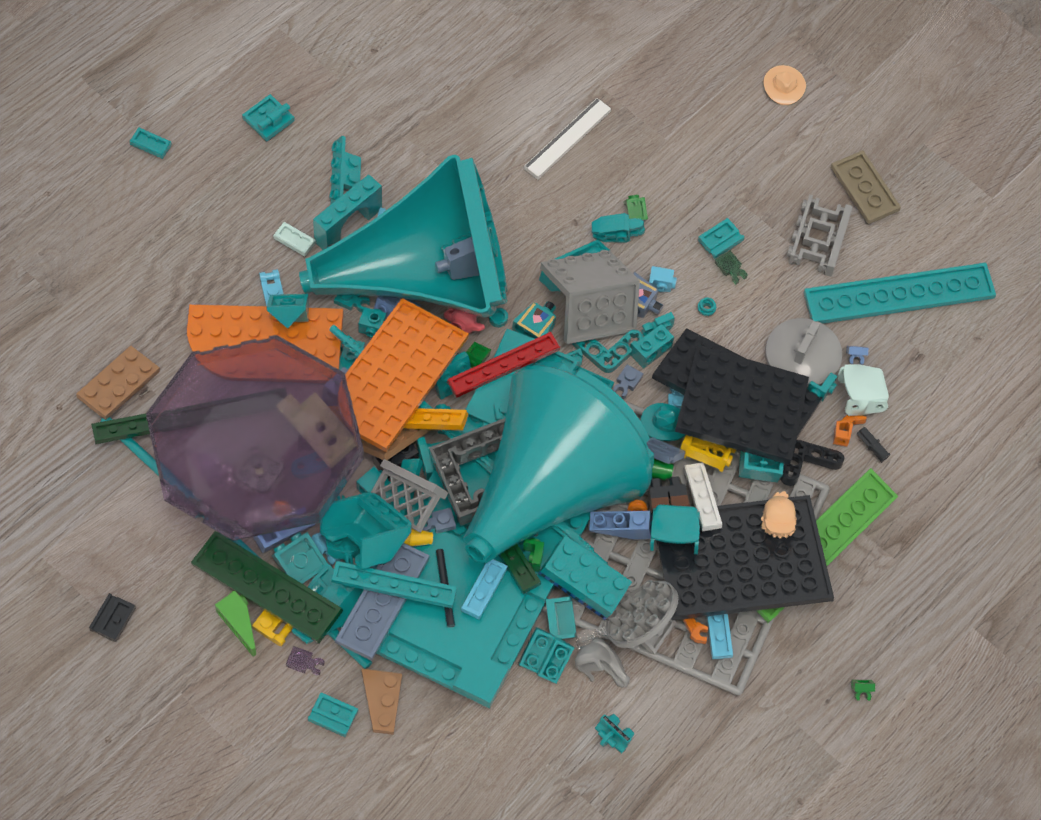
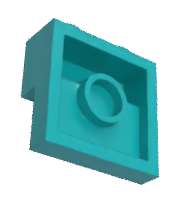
(299, 558)

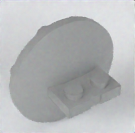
(805, 349)
(644, 616)

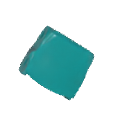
(675, 525)

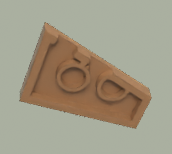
(382, 697)

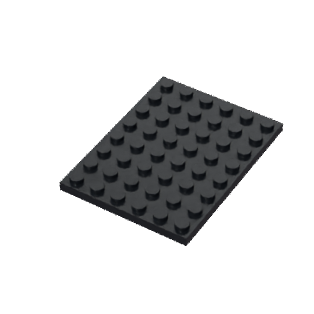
(745, 567)

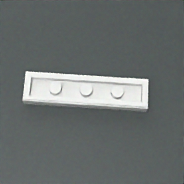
(703, 496)

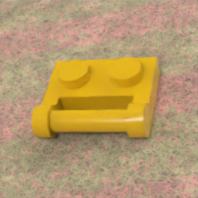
(267, 624)

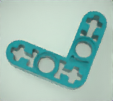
(606, 355)

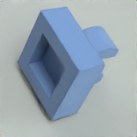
(857, 351)

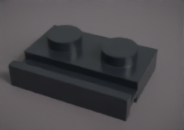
(112, 617)

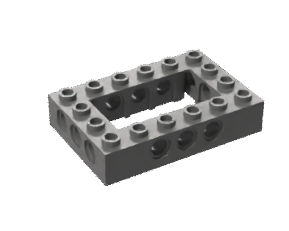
(457, 451)

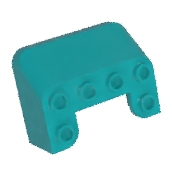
(369, 524)

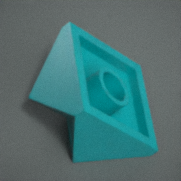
(289, 308)

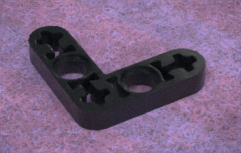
(804, 454)

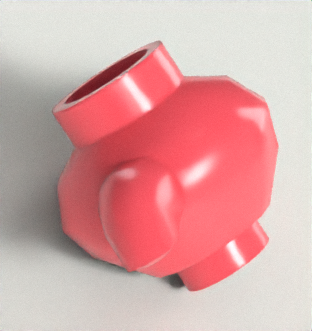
(463, 320)

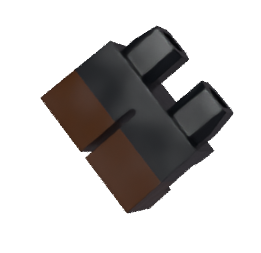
(673, 494)

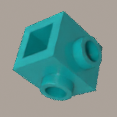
(371, 321)

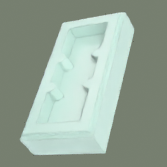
(294, 239)

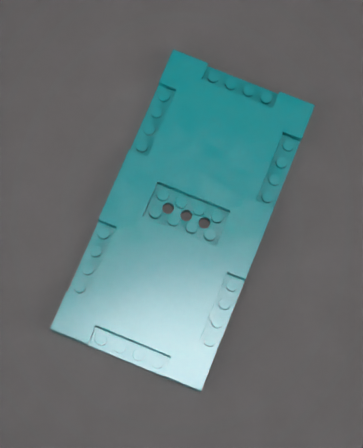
(474, 653)

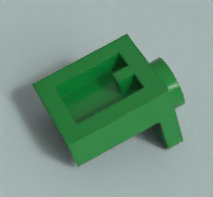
(636, 207)
(477, 354)
(536, 551)

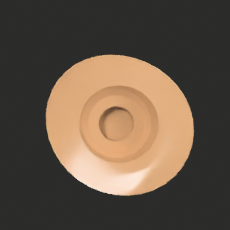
(784, 84)

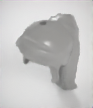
(599, 657)

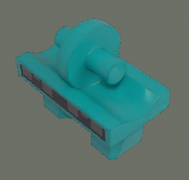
(612, 734)

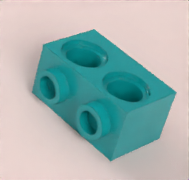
(652, 346)

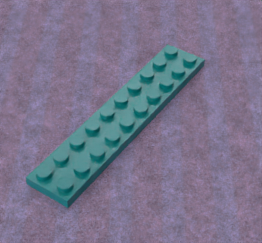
(899, 293)

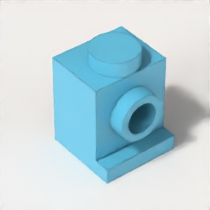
(662, 279)

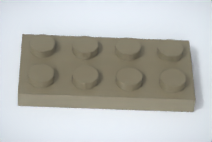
(865, 187)

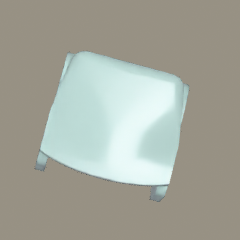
(865, 388)

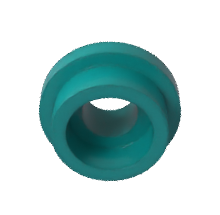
(707, 302)

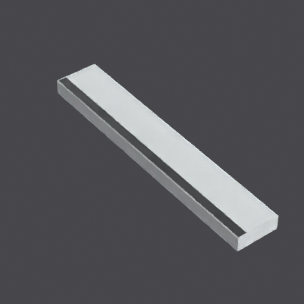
(567, 138)

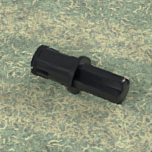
(873, 444)

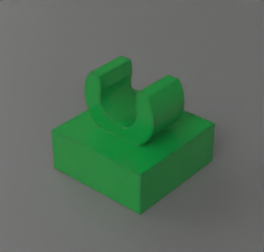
(861, 686)

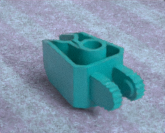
(617, 228)

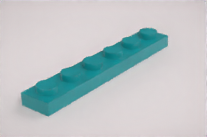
(394, 584)

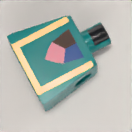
(535, 320)

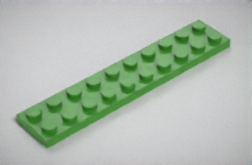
(848, 518)

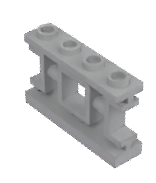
(834, 238)

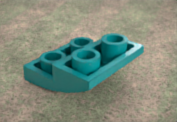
(546, 655)

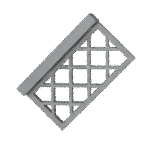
(415, 483)

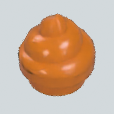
(637, 505)

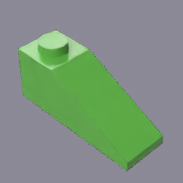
(235, 614)

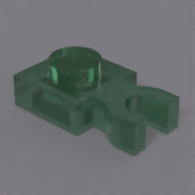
(731, 265)

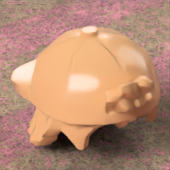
(779, 516)

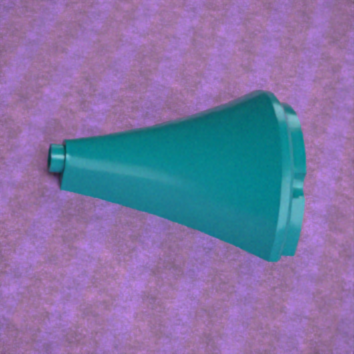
(401, 245)
(561, 454)

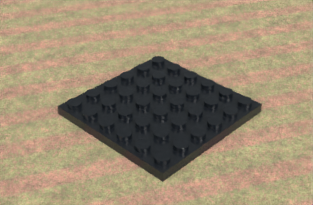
(742, 404)

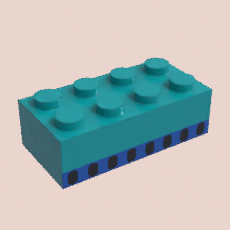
(585, 577)

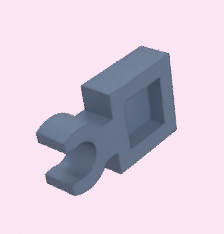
(627, 380)
(441, 521)

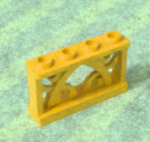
(693, 446)

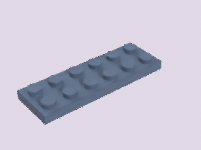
(376, 611)

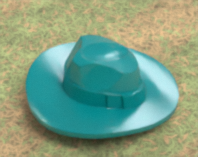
(661, 421)

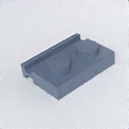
(665, 451)

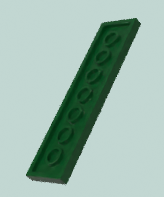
(267, 587)

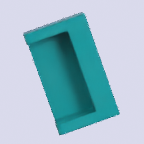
(561, 617)

